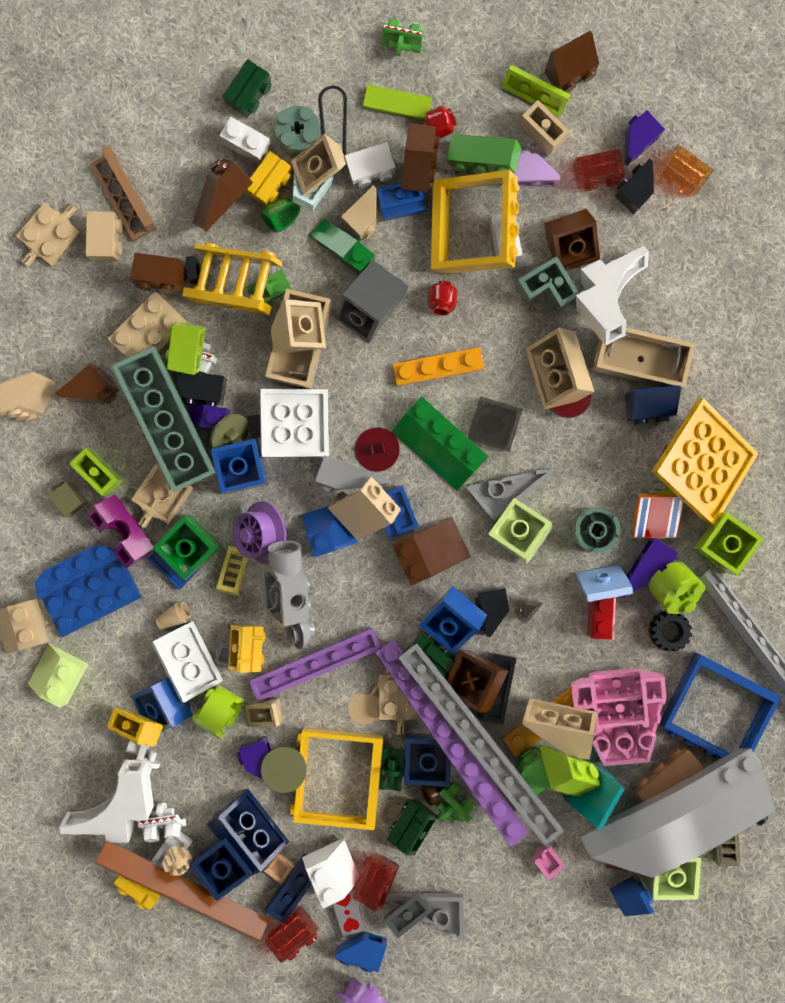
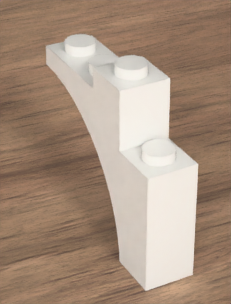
(602, 287)
(117, 814)

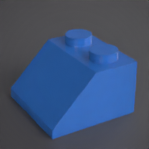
(239, 467)
(162, 704)

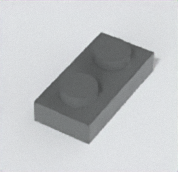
(408, 914)

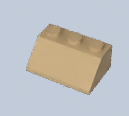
(559, 369)
(25, 396)

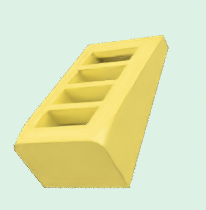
(225, 568)

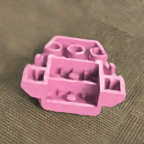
(627, 712)

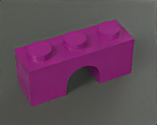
(113, 515)

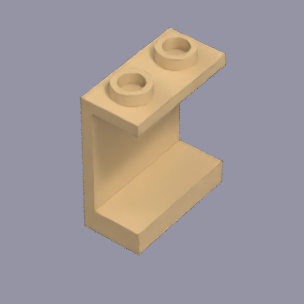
(365, 509)

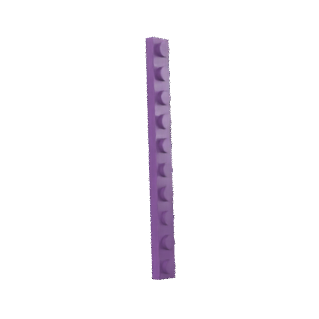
(455, 749)

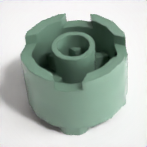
(292, 120)
(606, 536)

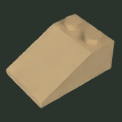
(562, 726)

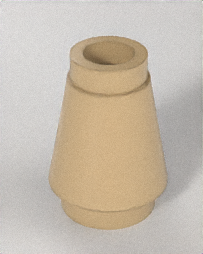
(175, 615)

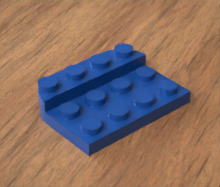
(85, 588)

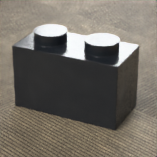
(202, 388)

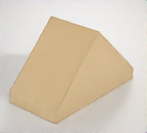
(264, 713)

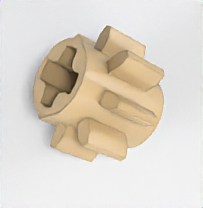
(176, 860)

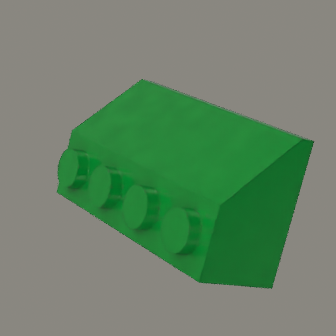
(439, 443)

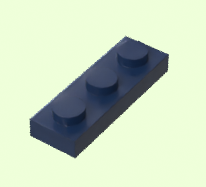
(289, 892)

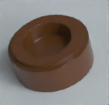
(430, 794)

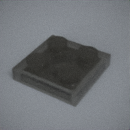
(494, 424)

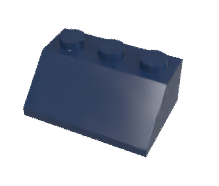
(249, 831)

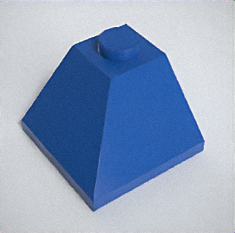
(326, 532)

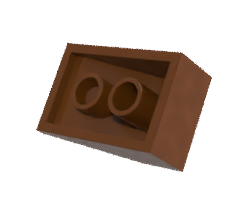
(221, 189)
(431, 551)

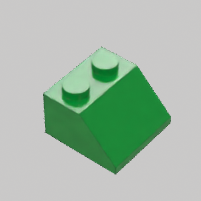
(187, 546)

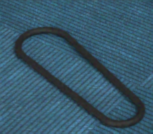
(345, 113)

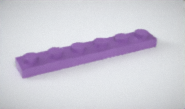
(315, 664)

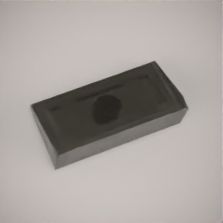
(527, 608)

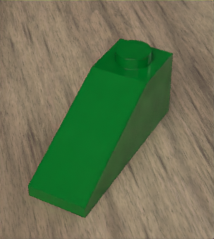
(343, 246)

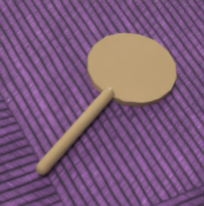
(364, 707)

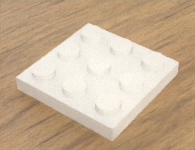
(294, 423)

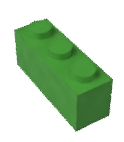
(483, 153)

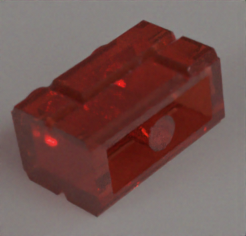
(599, 170)
(375, 881)
(292, 935)

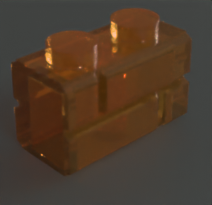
(685, 171)

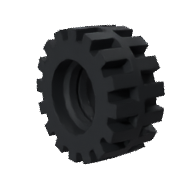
(683, 635)

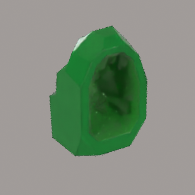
(280, 214)

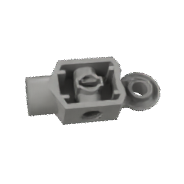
(287, 592)

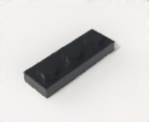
(498, 710)

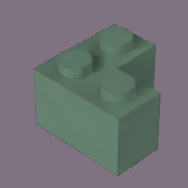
(549, 280)

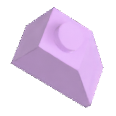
(535, 171)

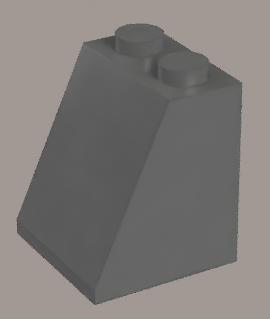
(370, 301)

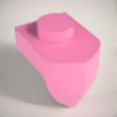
(547, 861)

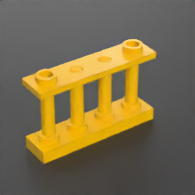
(236, 300)

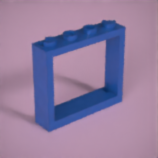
(757, 726)

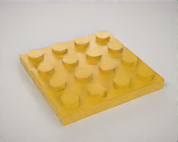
(705, 462)

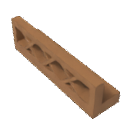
(128, 189)

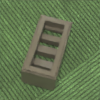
(734, 850)

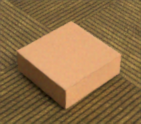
(279, 868)

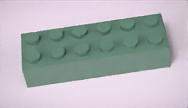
(163, 418)

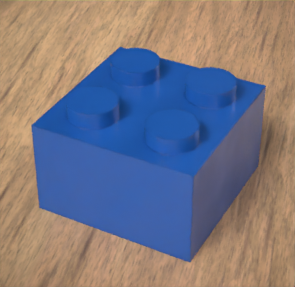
(453, 620)

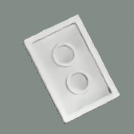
(187, 662)

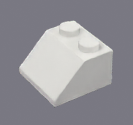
(331, 872)

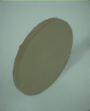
(229, 431)
(283, 769)

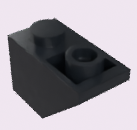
(639, 188)
(495, 605)

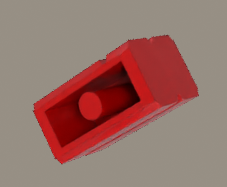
(601, 619)

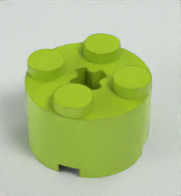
(676, 588)
(218, 711)

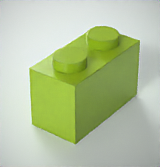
(185, 347)
(96, 472)

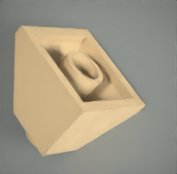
(318, 163)
(298, 327)

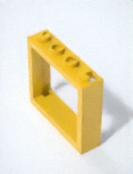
(441, 215)
(332, 819)

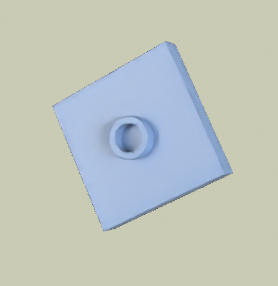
(604, 583)

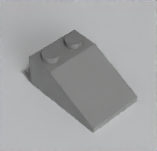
(343, 476)

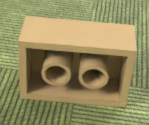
(147, 327)

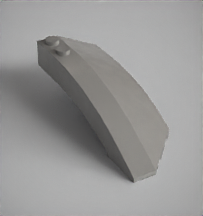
(685, 818)

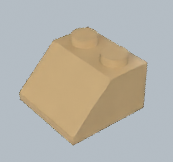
(22, 626)

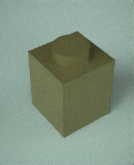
(67, 499)

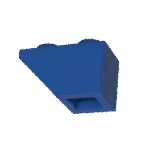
(632, 898)
(363, 951)

